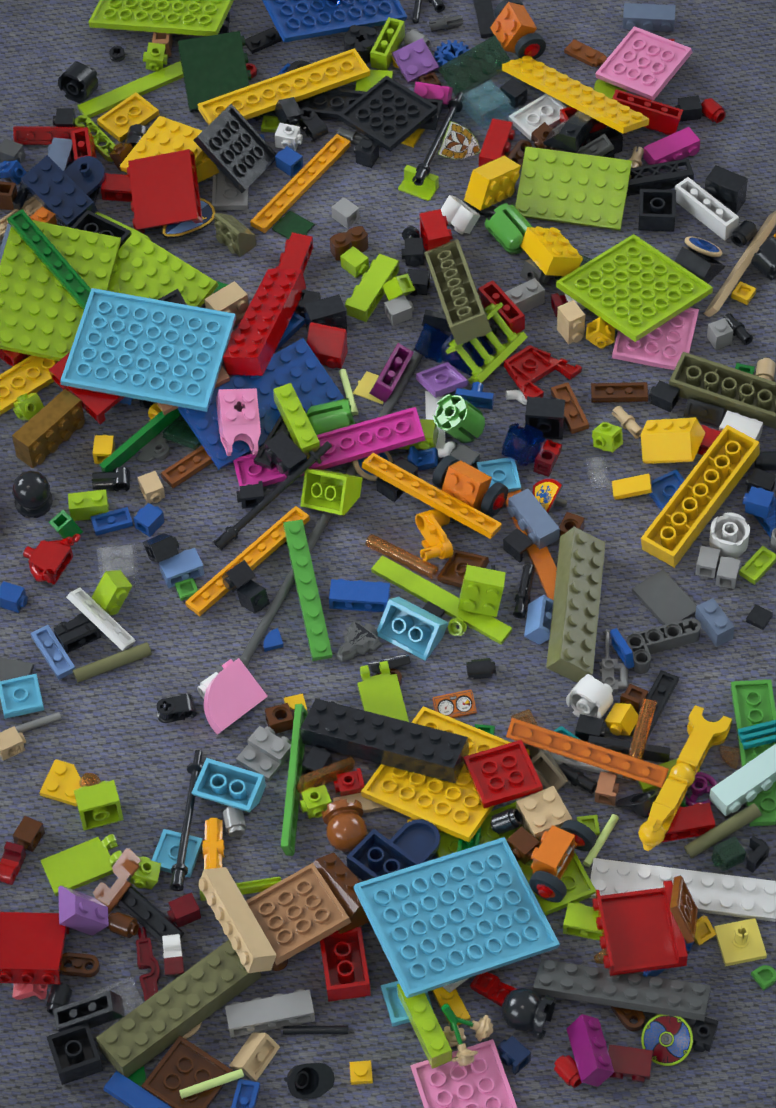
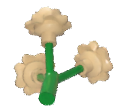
(456, 1035)

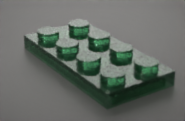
(475, 66)

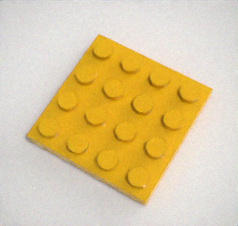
(163, 138)

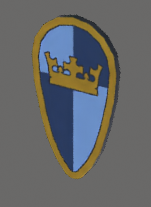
(185, 228)

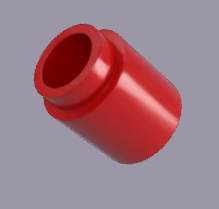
(713, 110)
(567, 1070)

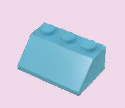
(411, 627)
(229, 785)

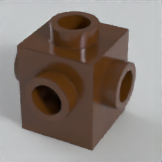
(540, 134)

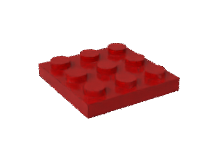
(502, 774)

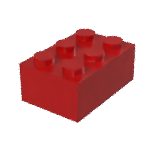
(345, 965)

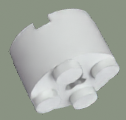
(729, 534)
(590, 697)

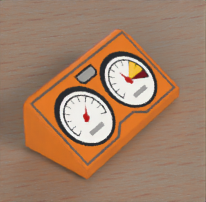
(455, 704)

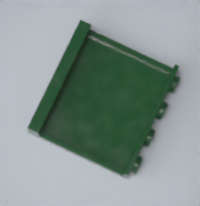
(213, 66)

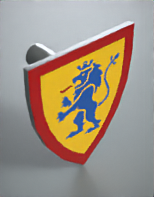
(547, 493)

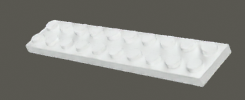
(710, 891)

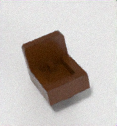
(634, 696)

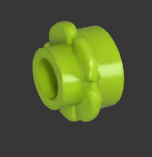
(453, 630)

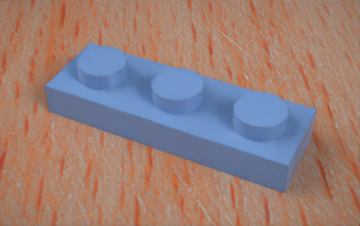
(53, 652)

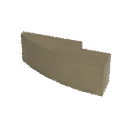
(546, 768)

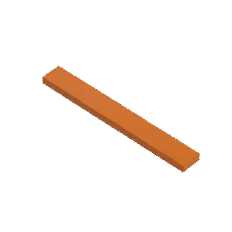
(541, 560)
(587, 753)

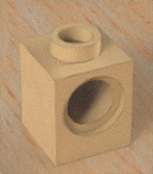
(151, 487)
(11, 743)

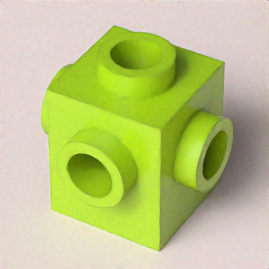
(155, 56)
(27, 406)
(607, 437)
(314, 801)
(146, 875)

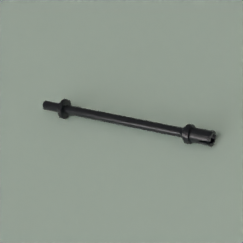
(423, 169)
(232, 531)
(179, 869)

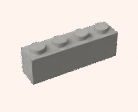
(269, 1013)

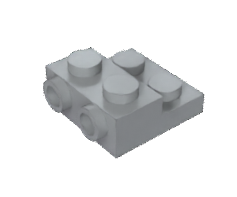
(265, 752)

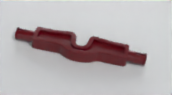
(146, 960)

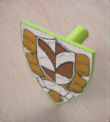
(458, 143)

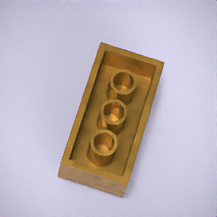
(49, 428)

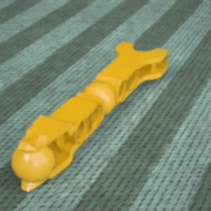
(682, 775)

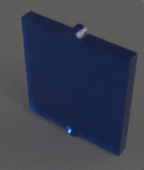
(430, 343)

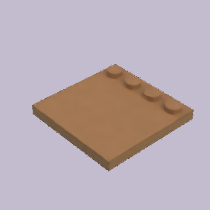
(297, 912)

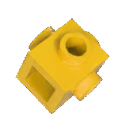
(600, 333)

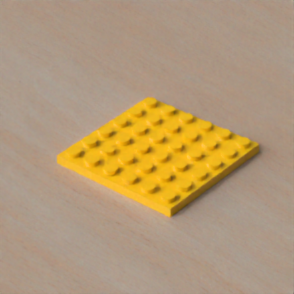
(447, 805)

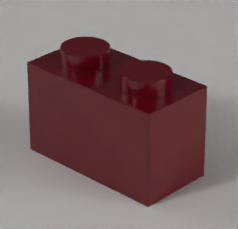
(630, 1062)

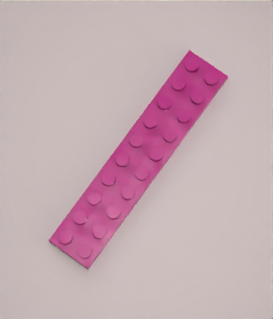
(347, 445)

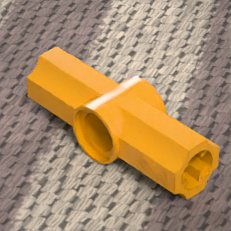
(213, 844)

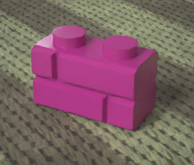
(433, 91)

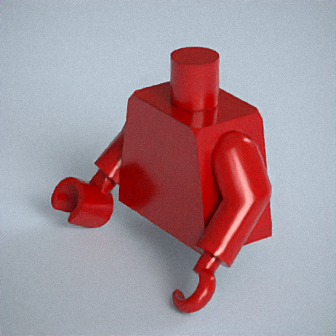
(50, 558)

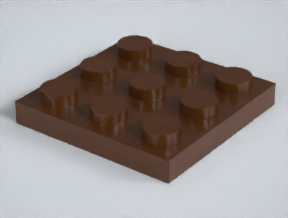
(181, 1068)

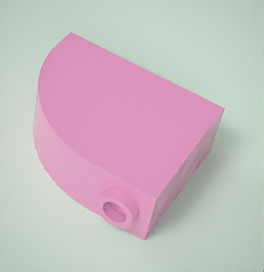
(231, 695)

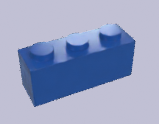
(359, 595)

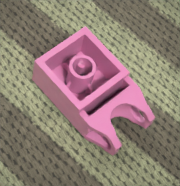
(235, 424)

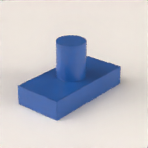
(476, 396)

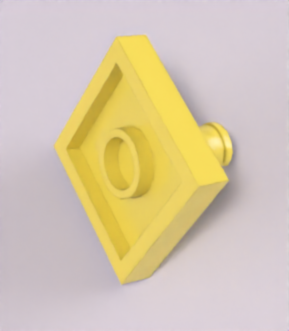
(740, 942)

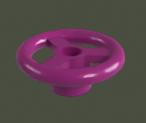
(700, 781)

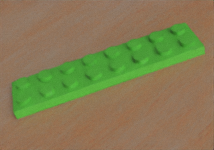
(752, 706)

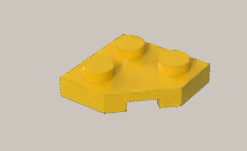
(61, 783)

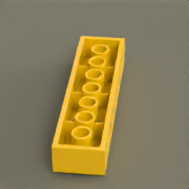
(700, 496)

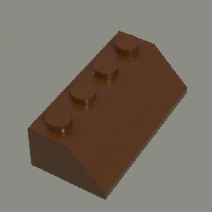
(342, 883)

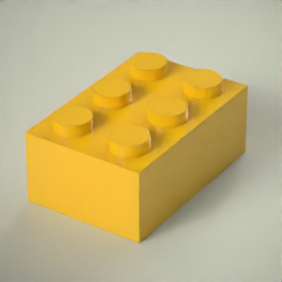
(492, 183)
(551, 251)

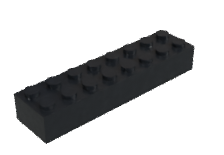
(385, 740)

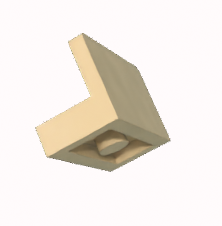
(255, 1055)

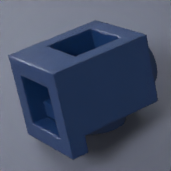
(514, 1054)

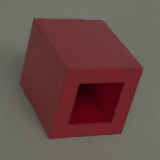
(184, 910)

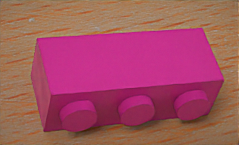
(672, 148)

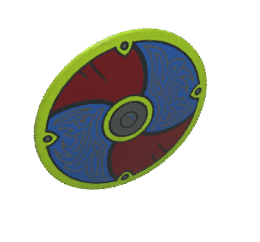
(668, 1038)

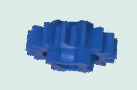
(449, 51)

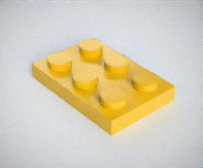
(127, 113)

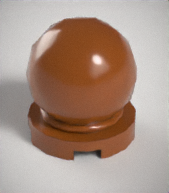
(344, 824)

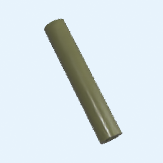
(112, 662)
(722, 830)

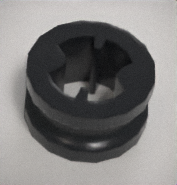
(117, 58)

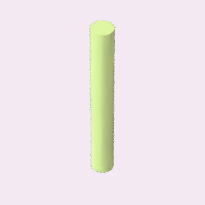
(348, 391)
(601, 840)
(211, 1083)

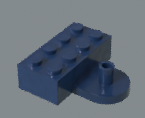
(65, 191)
(408, 847)

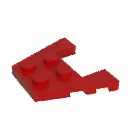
(534, 364)

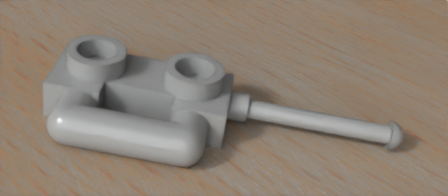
(609, 666)

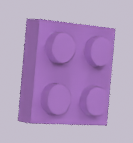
(415, 60)
(441, 379)

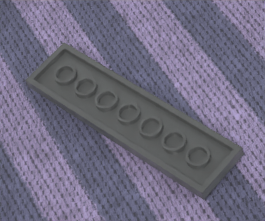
(622, 991)

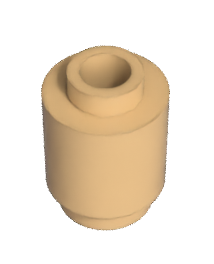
(766, 368)

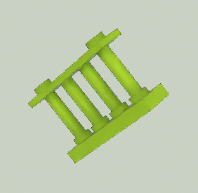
(491, 362)

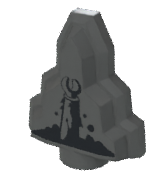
(358, 640)

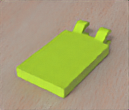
(382, 693)
(81, 863)

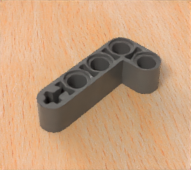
(685, 633)

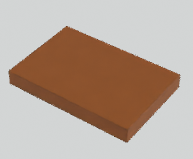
(684, 909)

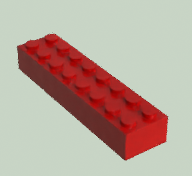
(264, 322)

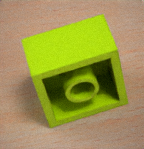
(481, 590)
(98, 804)

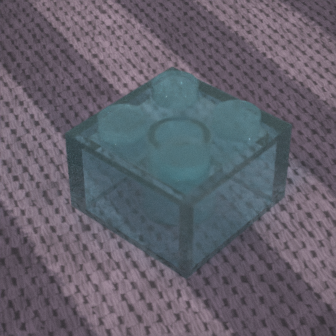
(486, 103)

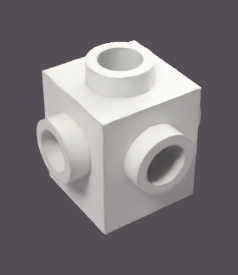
(288, 136)

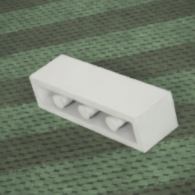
(706, 208)

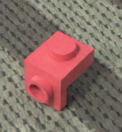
(23, 991)

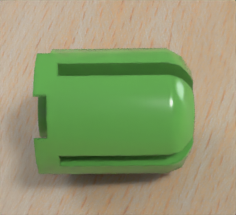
(508, 228)
(330, 416)
(459, 418)

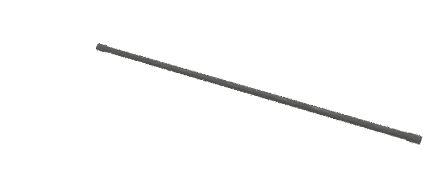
(323, 521)

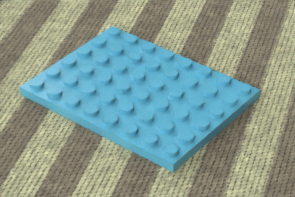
(148, 349)
(455, 917)

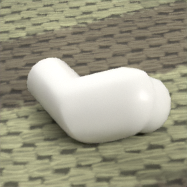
(516, 394)
(449, 446)

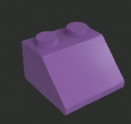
(81, 911)

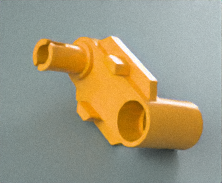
(436, 540)

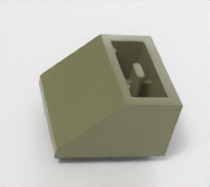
(233, 234)

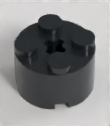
(362, 39)
(78, 78)
(766, 259)

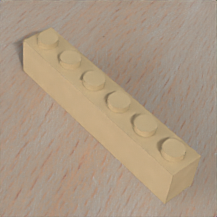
(237, 920)

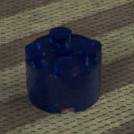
(522, 443)

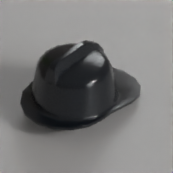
(640, 802)
(310, 1080)

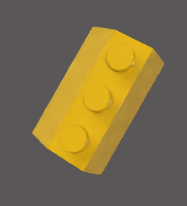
(671, 440)

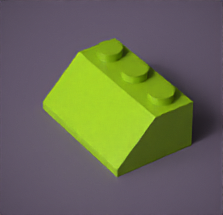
(330, 491)

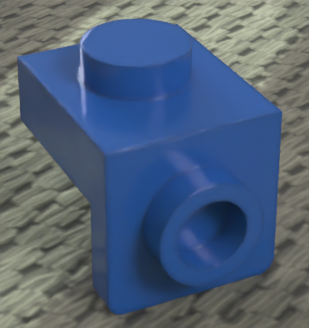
(12, 170)
(423, 459)

